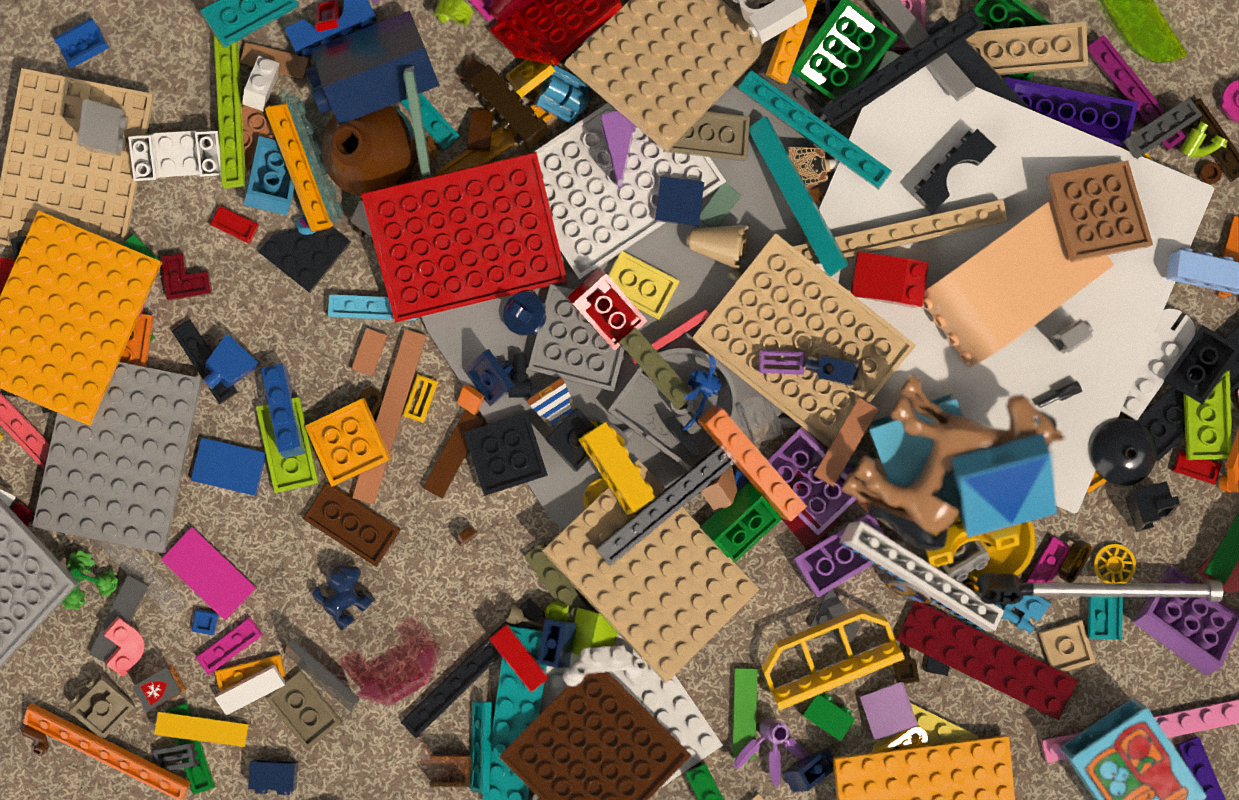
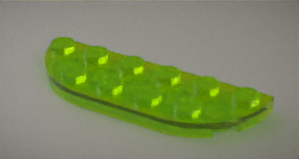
(1145, 30)

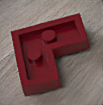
(179, 283)

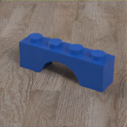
(354, 16)
(283, 417)

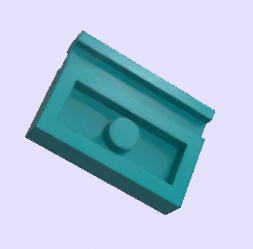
(1105, 617)

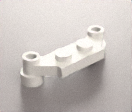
(605, 660)

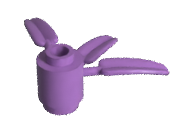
(777, 733)

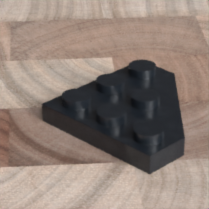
(305, 256)

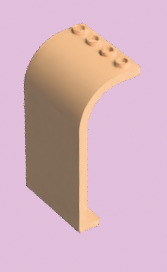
(1009, 287)

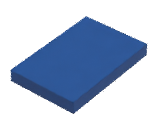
(228, 466)

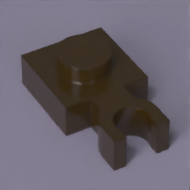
(906, 669)

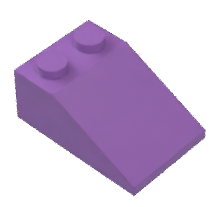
(618, 137)

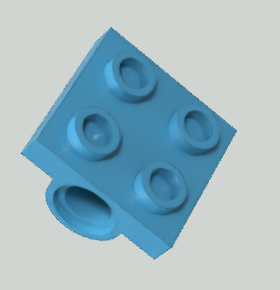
(563, 95)

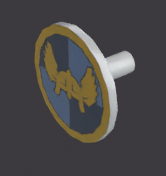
(909, 591)

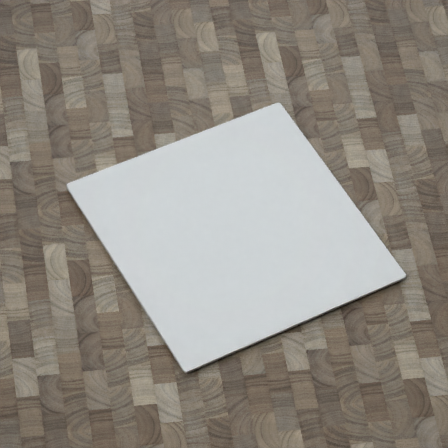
(910, 134)

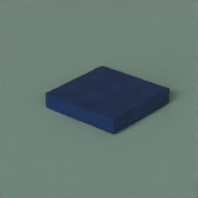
(679, 201)

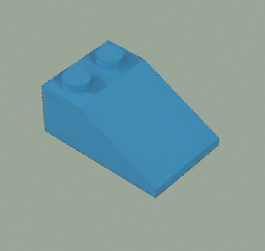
(269, 179)

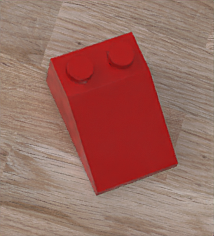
(889, 279)
(606, 308)

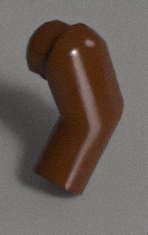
(39, 738)

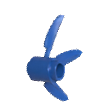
(704, 383)

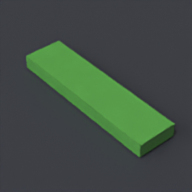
(744, 708)

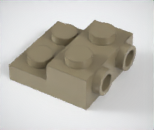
(100, 705)

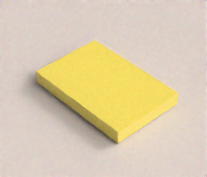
(643, 284)

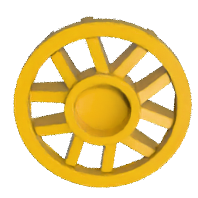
(1114, 564)

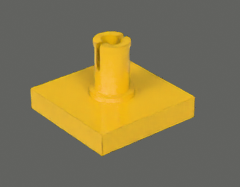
(529, 76)

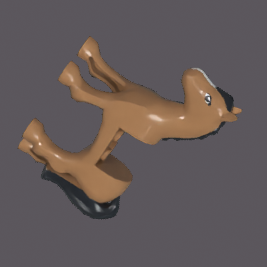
(917, 509)

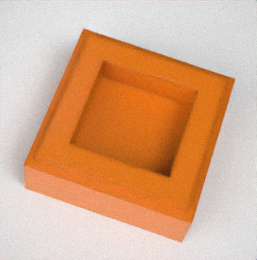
(470, 399)

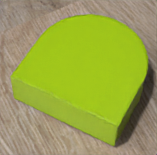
(557, 610)

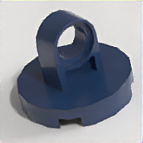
(524, 313)

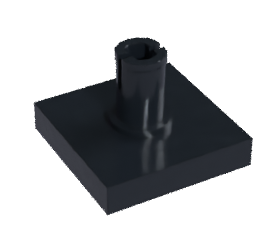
(566, 437)

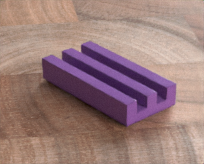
(762, 361)

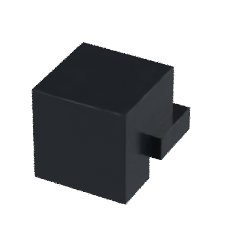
(1150, 505)

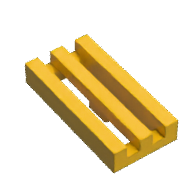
(428, 402)

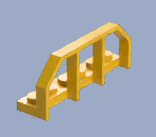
(837, 674)

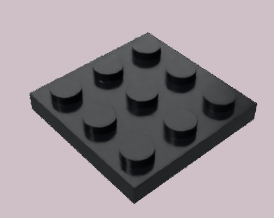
(505, 454)

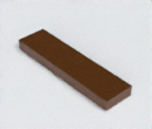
(452, 456)

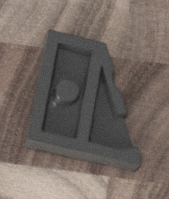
(831, 608)

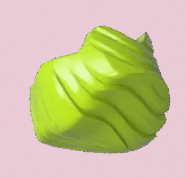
(455, 10)

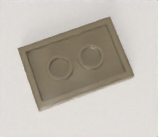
(304, 710)

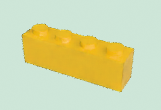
(616, 468)

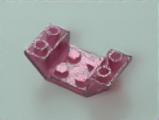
(379, 693)

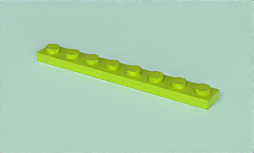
(230, 115)

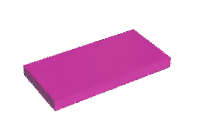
(208, 573)

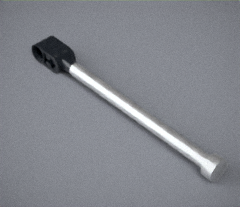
(1009, 590)

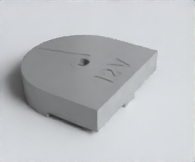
(646, 408)

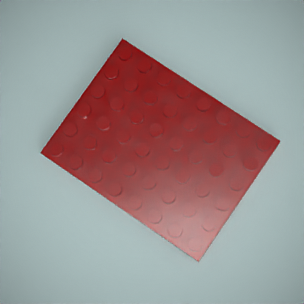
(464, 236)

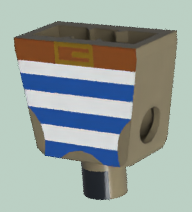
(552, 403)

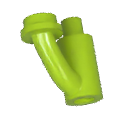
(1195, 139)

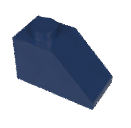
(809, 771)

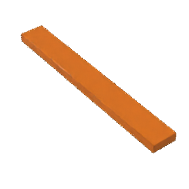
(106, 752)

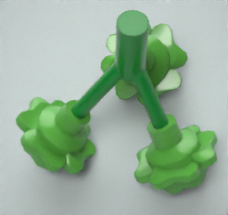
(78, 565)

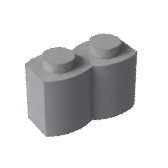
(1072, 336)

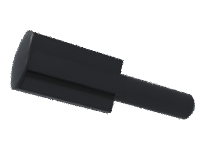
(1062, 394)

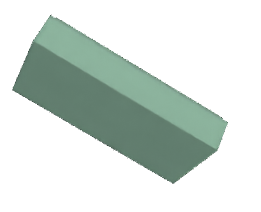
(719, 206)

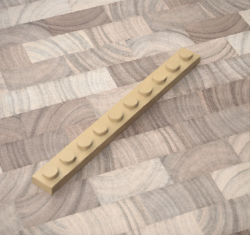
(915, 230)

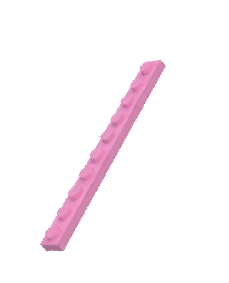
(1172, 725)

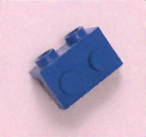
(81, 42)

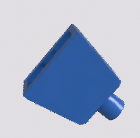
(228, 364)

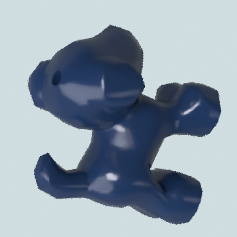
(342, 580)

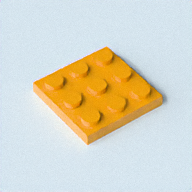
(348, 442)

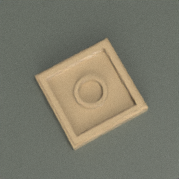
(1067, 646)

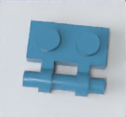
(1031, 606)

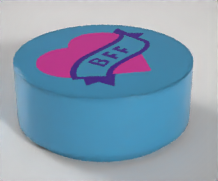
(303, 226)

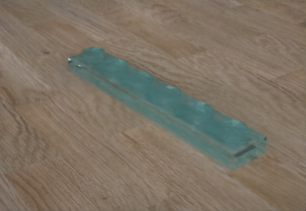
(312, 152)

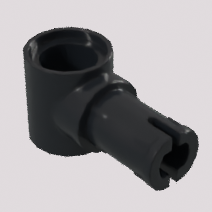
(521, 380)

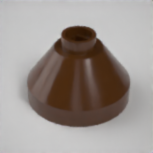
(383, 155)

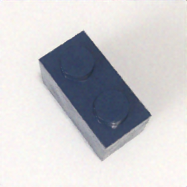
(557, 643)
(273, 776)

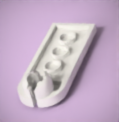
(1158, 360)

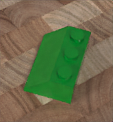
(742, 523)

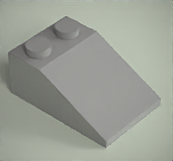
(102, 128)

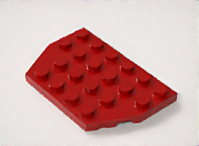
(552, 28)

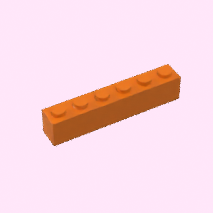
(751, 463)

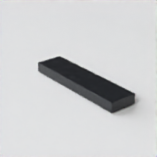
(198, 353)

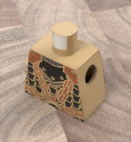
(812, 165)

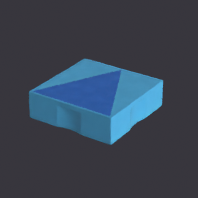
(1005, 485)

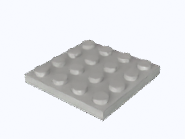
(572, 347)

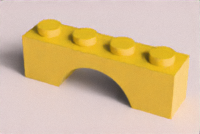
(957, 536)

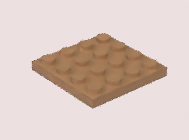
(1099, 211)

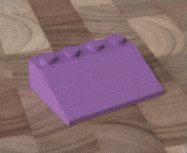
(804, 454)
(1190, 625)

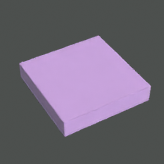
(889, 711)

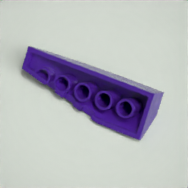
(1091, 113)

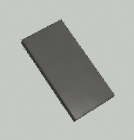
(321, 675)

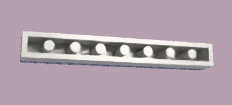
(915, 571)

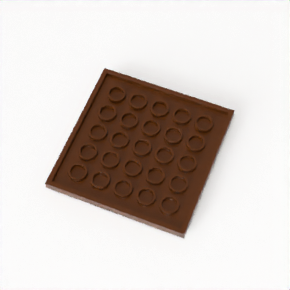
(595, 746)

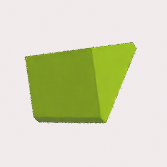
(592, 631)

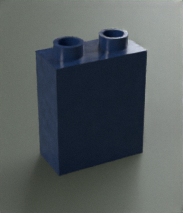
(368, 67)

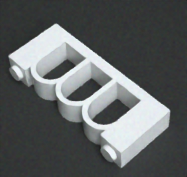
(772, 18)

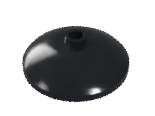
(1111, 449)

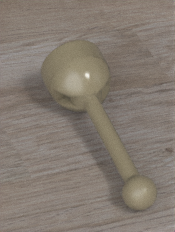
(515, 616)

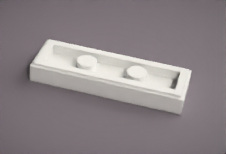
(250, 689)

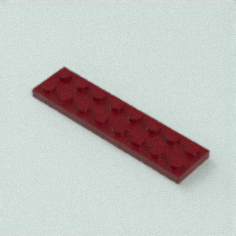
(987, 660)

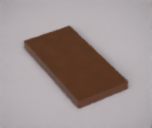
(351, 524)

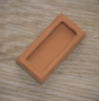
(369, 352)

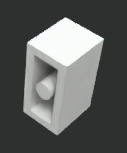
(260, 83)

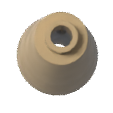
(720, 243)

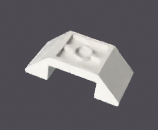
(175, 154)

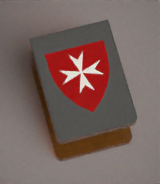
(159, 688)
(453, 783)

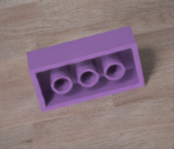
(830, 562)

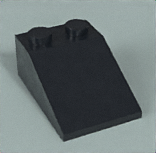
(1202, 365)

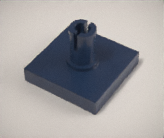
(490, 376)

